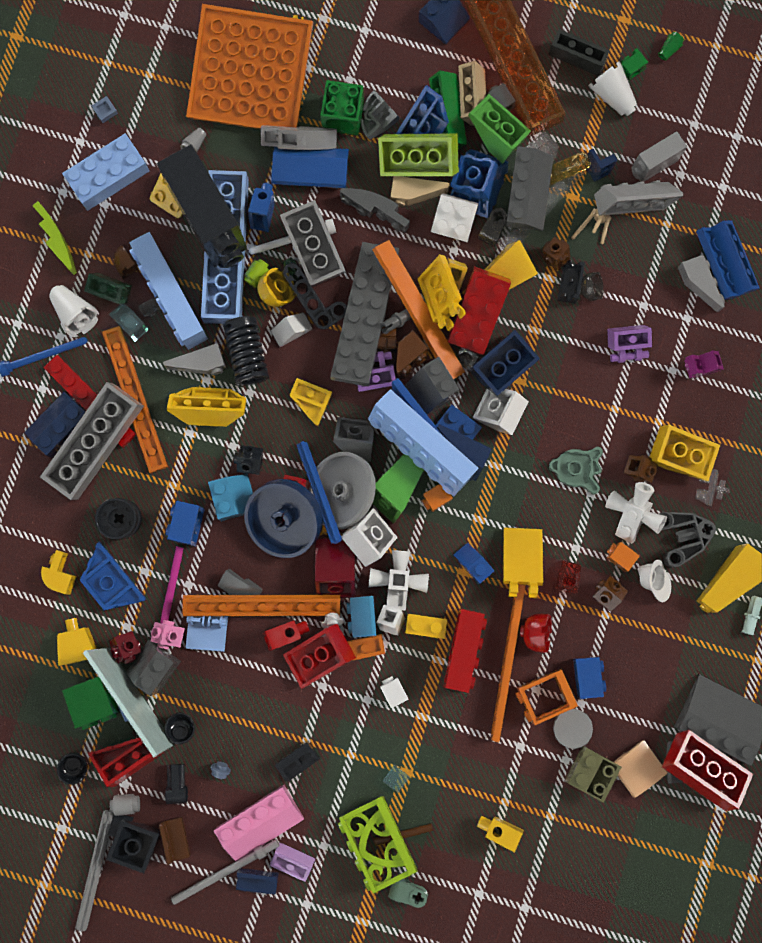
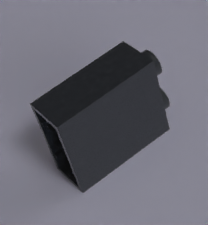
(203, 207)

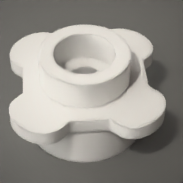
(332, 619)

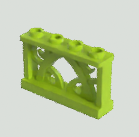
(403, 855)

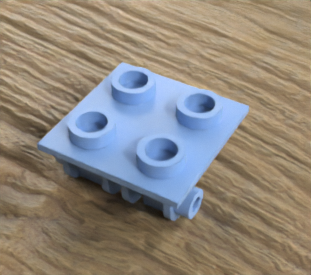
(206, 632)

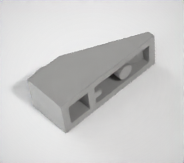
(202, 361)

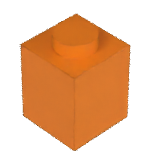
(435, 498)
(622, 556)

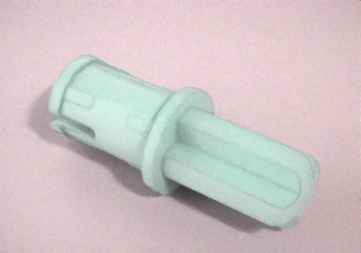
(752, 615)

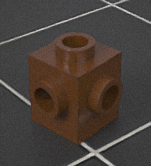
(556, 253)
(641, 468)
(609, 593)

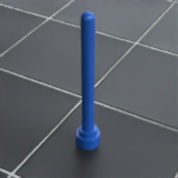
(7, 366)

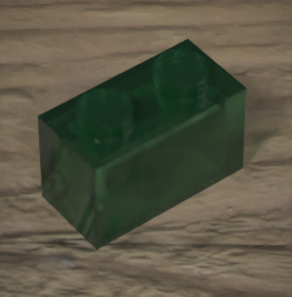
(108, 288)

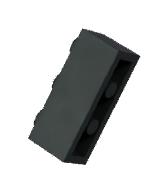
(578, 52)

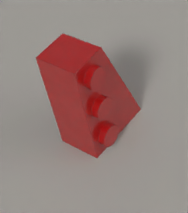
(121, 760)

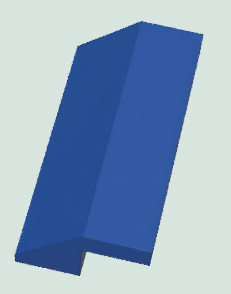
(310, 167)
(727, 260)

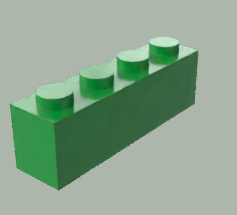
(447, 86)

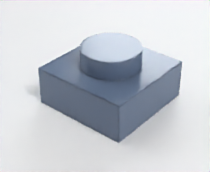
(104, 109)

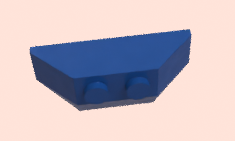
(426, 115)

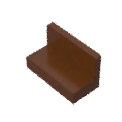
(174, 840)

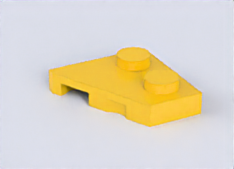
(310, 399)

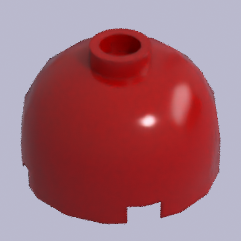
(537, 632)

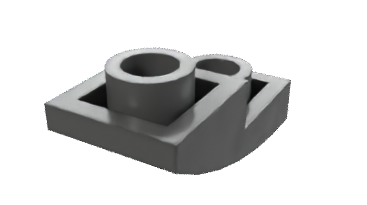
(236, 585)

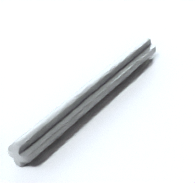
(94, 871)

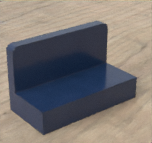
(600, 168)
(257, 881)

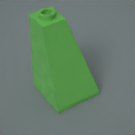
(396, 488)

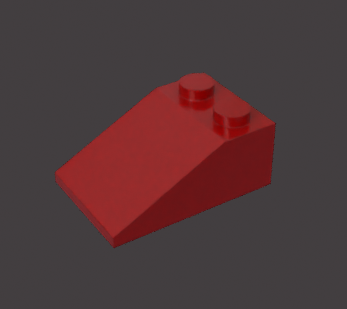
(319, 656)

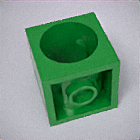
(342, 107)
(90, 703)

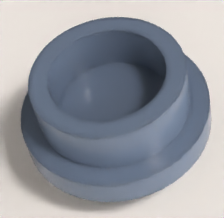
(220, 770)

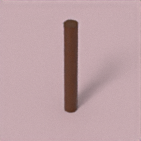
(405, 834)

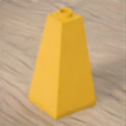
(513, 264)
(734, 578)

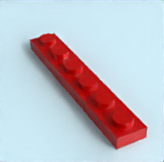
(78, 389)

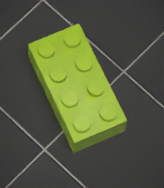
(418, 154)

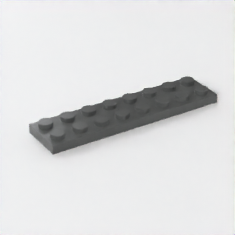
(362, 320)

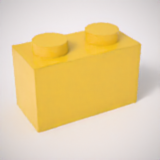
(426, 626)

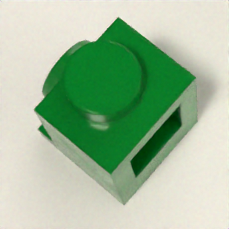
(634, 65)

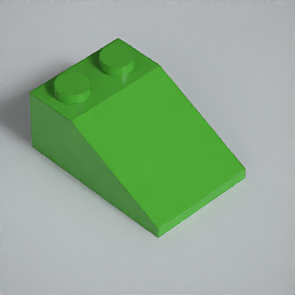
(498, 128)

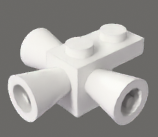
(635, 512)
(398, 580)

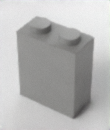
(658, 157)

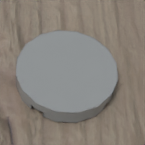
(573, 728)

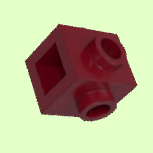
(125, 648)

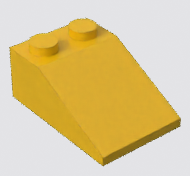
(684, 452)

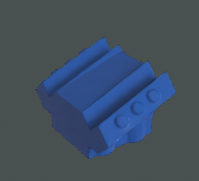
(479, 180)

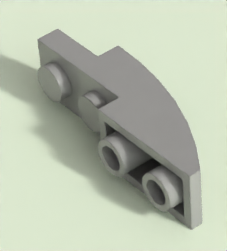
(299, 138)

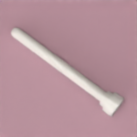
(286, 240)

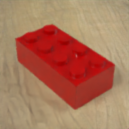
(482, 305)
(464, 650)
(707, 770)

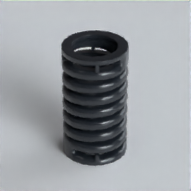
(245, 351)

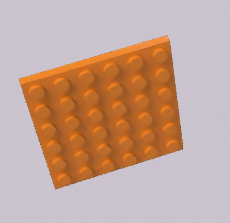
(249, 68)

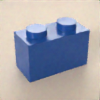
(589, 677)

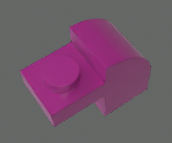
(703, 364)

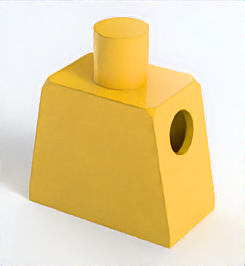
(74, 643)
(510, 833)

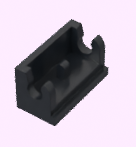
(571, 282)
(297, 761)

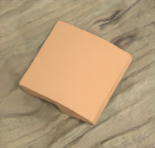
(639, 769)

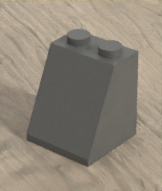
(433, 386)
(152, 668)

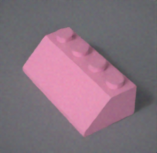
(259, 823)

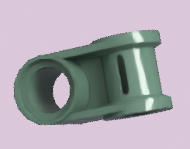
(405, 892)

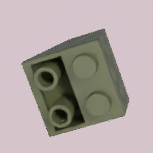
(593, 774)

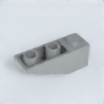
(698, 279)

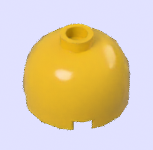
(274, 289)

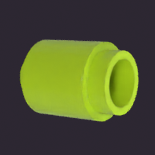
(255, 272)

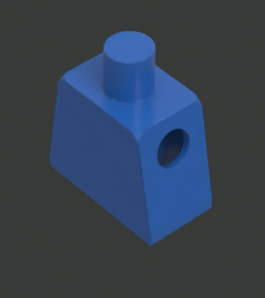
(261, 208)

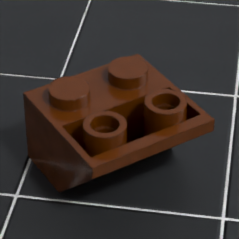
(410, 353)

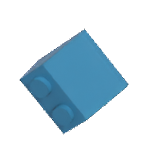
(230, 496)
(361, 616)

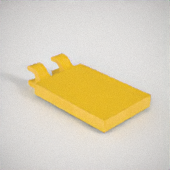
(441, 292)
(523, 559)

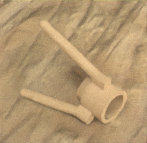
(600, 219)

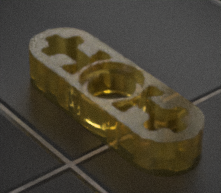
(579, 161)

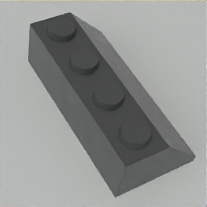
(529, 189)

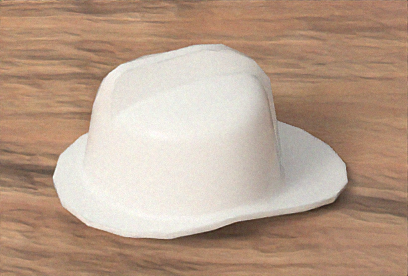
(655, 578)

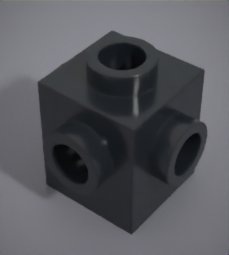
(249, 459)

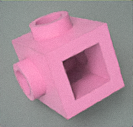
(167, 634)

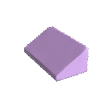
(292, 862)

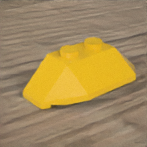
(207, 406)

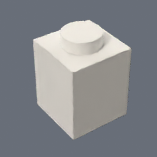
(391, 620)
(393, 691)

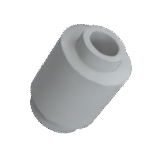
(125, 804)

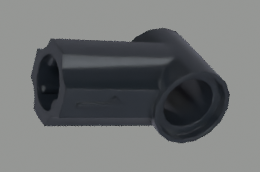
(176, 790)

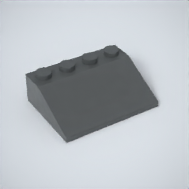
(723, 719)

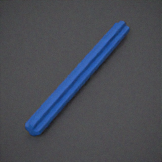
(319, 493)

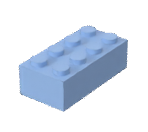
(106, 172)

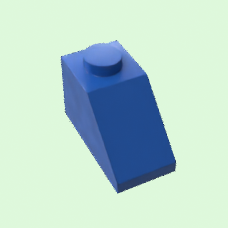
(473, 563)

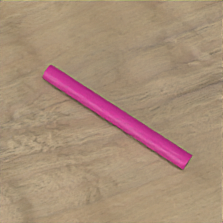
(172, 584)

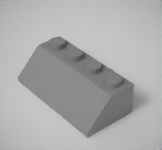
(636, 197)

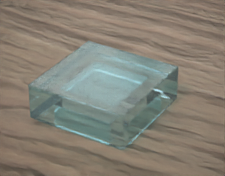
(396, 778)

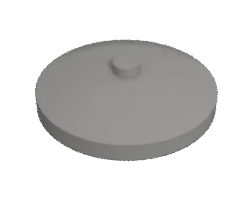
(348, 487)

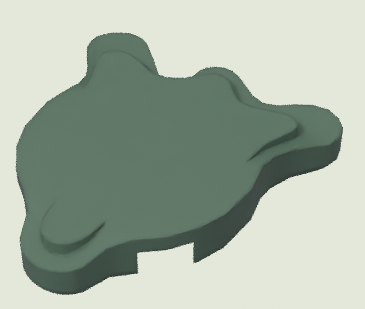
(577, 468)

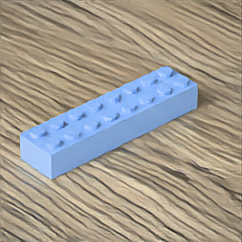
(224, 286)

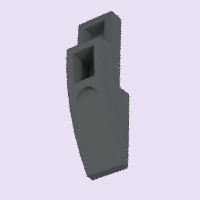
(369, 203)

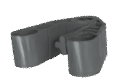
(686, 552)

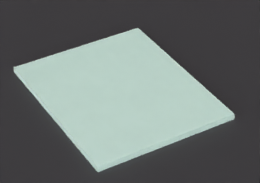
(129, 700)

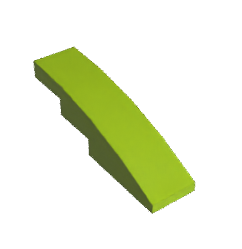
(56, 242)

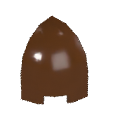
(124, 263)

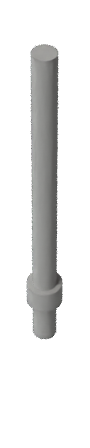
(259, 853)

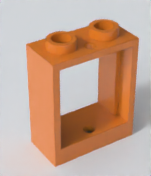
(565, 691)

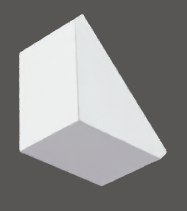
(291, 328)

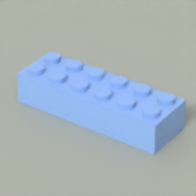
(169, 294)
(422, 443)

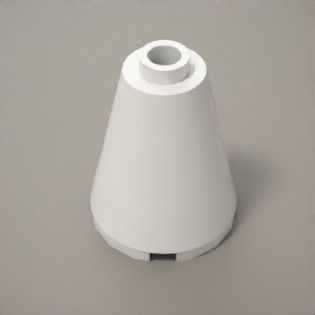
(615, 90)
(73, 311)

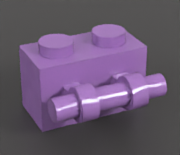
(628, 338)
(381, 375)

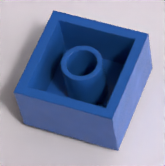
(185, 523)

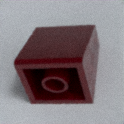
(334, 569)

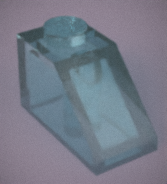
(129, 321)

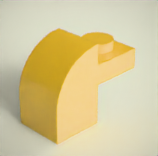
(54, 577)

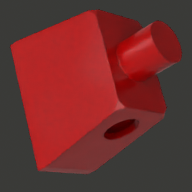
(276, 636)

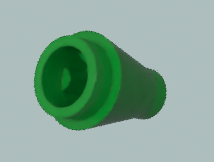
(672, 44)

